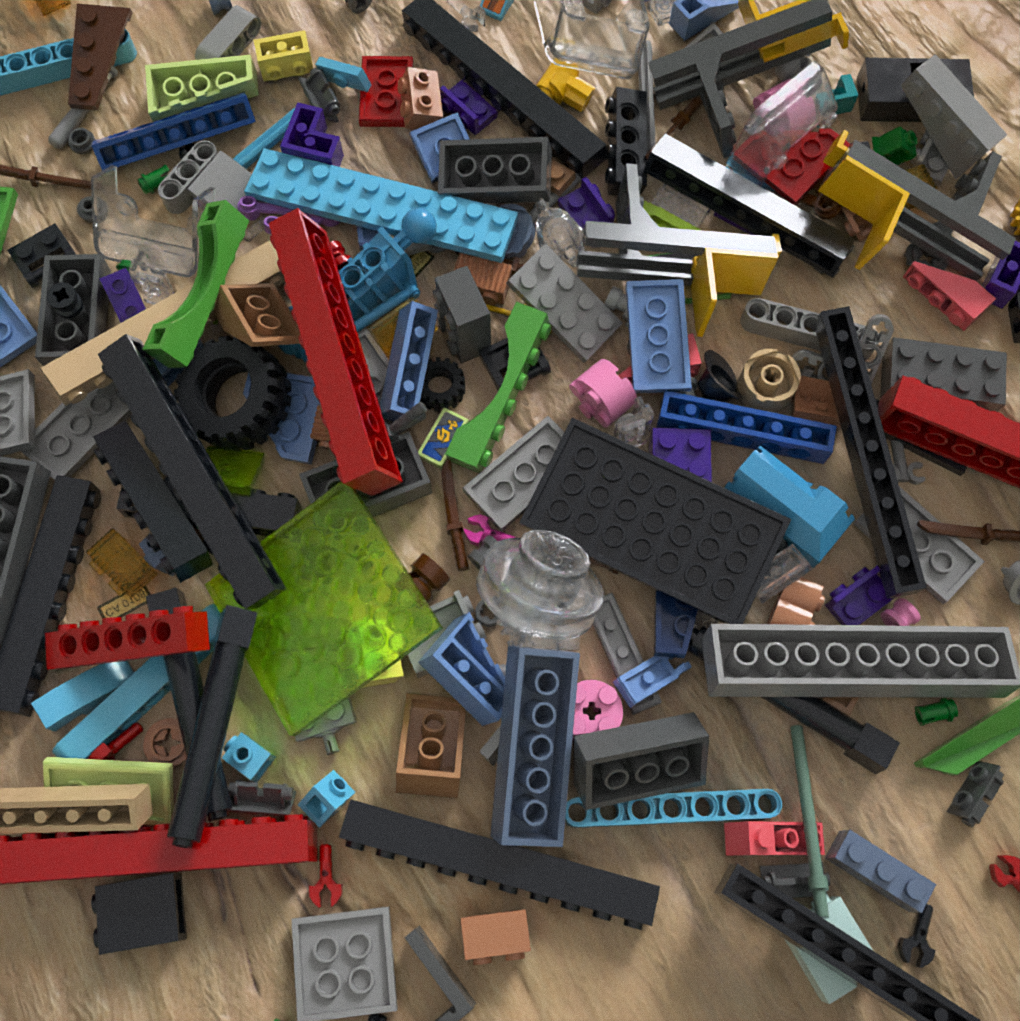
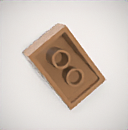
(256, 315)
(431, 746)

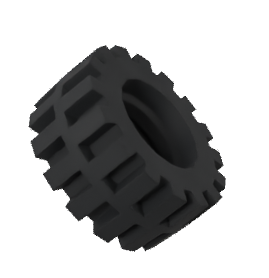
(447, 398)

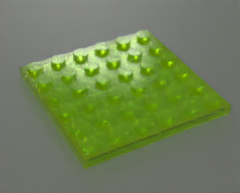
(343, 611)

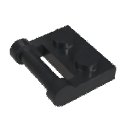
(31, 252)
(496, 361)

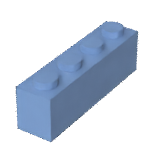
(408, 360)

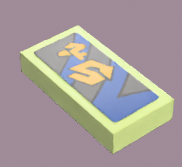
(439, 438)

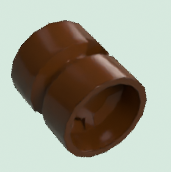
(428, 576)

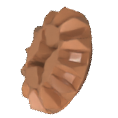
(159, 732)

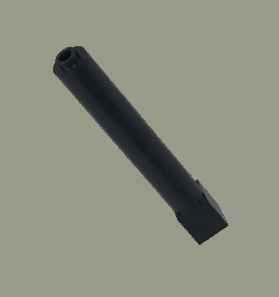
(187, 692)
(211, 726)
(861, 742)

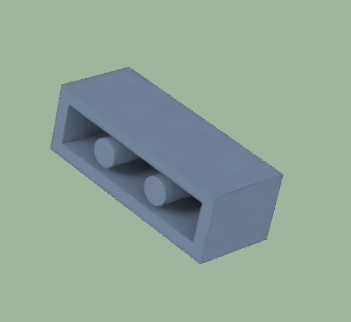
(880, 871)

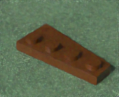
(94, 52)

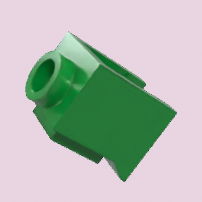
(896, 145)

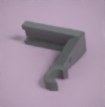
(443, 975)

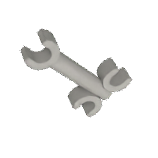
(903, 472)

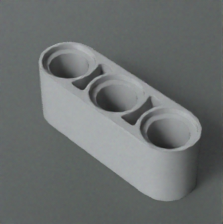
(230, 35)
(184, 175)

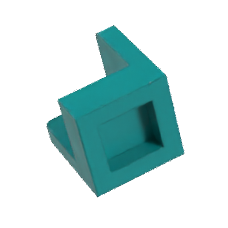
(845, 94)

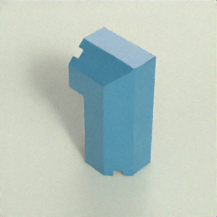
(815, 513)

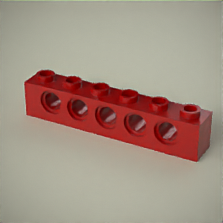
(127, 640)

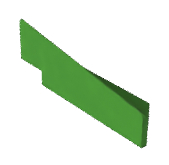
(975, 741)

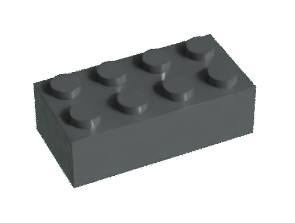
(496, 169)
(59, 334)
(959, 370)
(412, 471)
(640, 760)

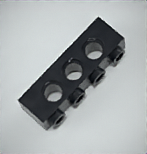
(626, 135)

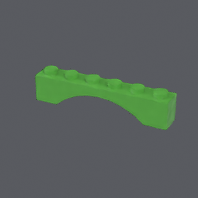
(219, 237)
(474, 440)

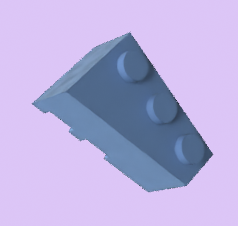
(466, 670)

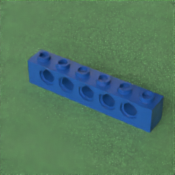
(173, 131)
(749, 427)

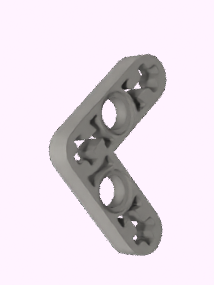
(869, 332)

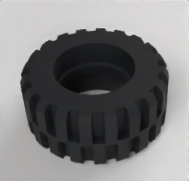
(261, 411)

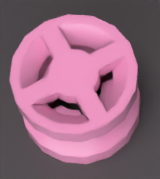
(901, 614)

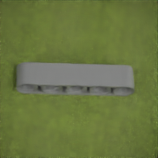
(796, 322)

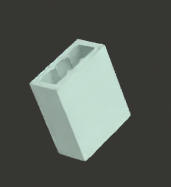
(825, 981)

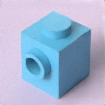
(247, 756)
(326, 798)

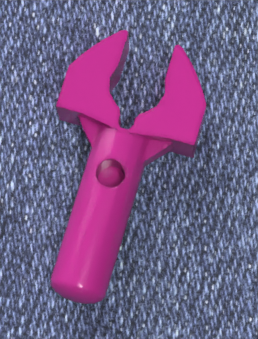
(482, 522)

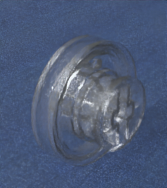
(541, 585)

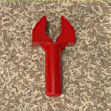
(108, 752)
(1014, 870)
(325, 872)

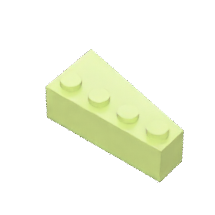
(194, 83)

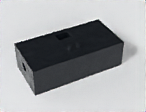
(881, 90)

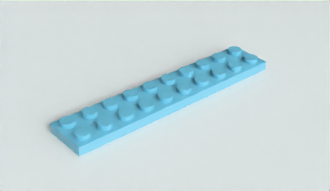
(378, 202)

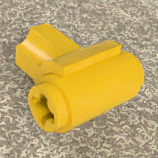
(566, 86)

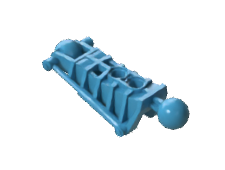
(381, 273)

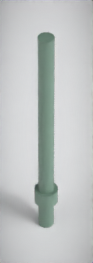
(816, 881)

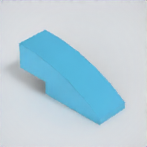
(80, 694)

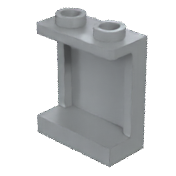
(445, 612)

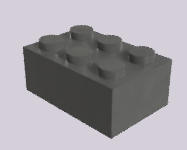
(462, 314)

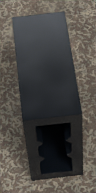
(139, 913)

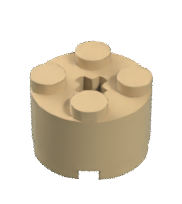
(769, 380)

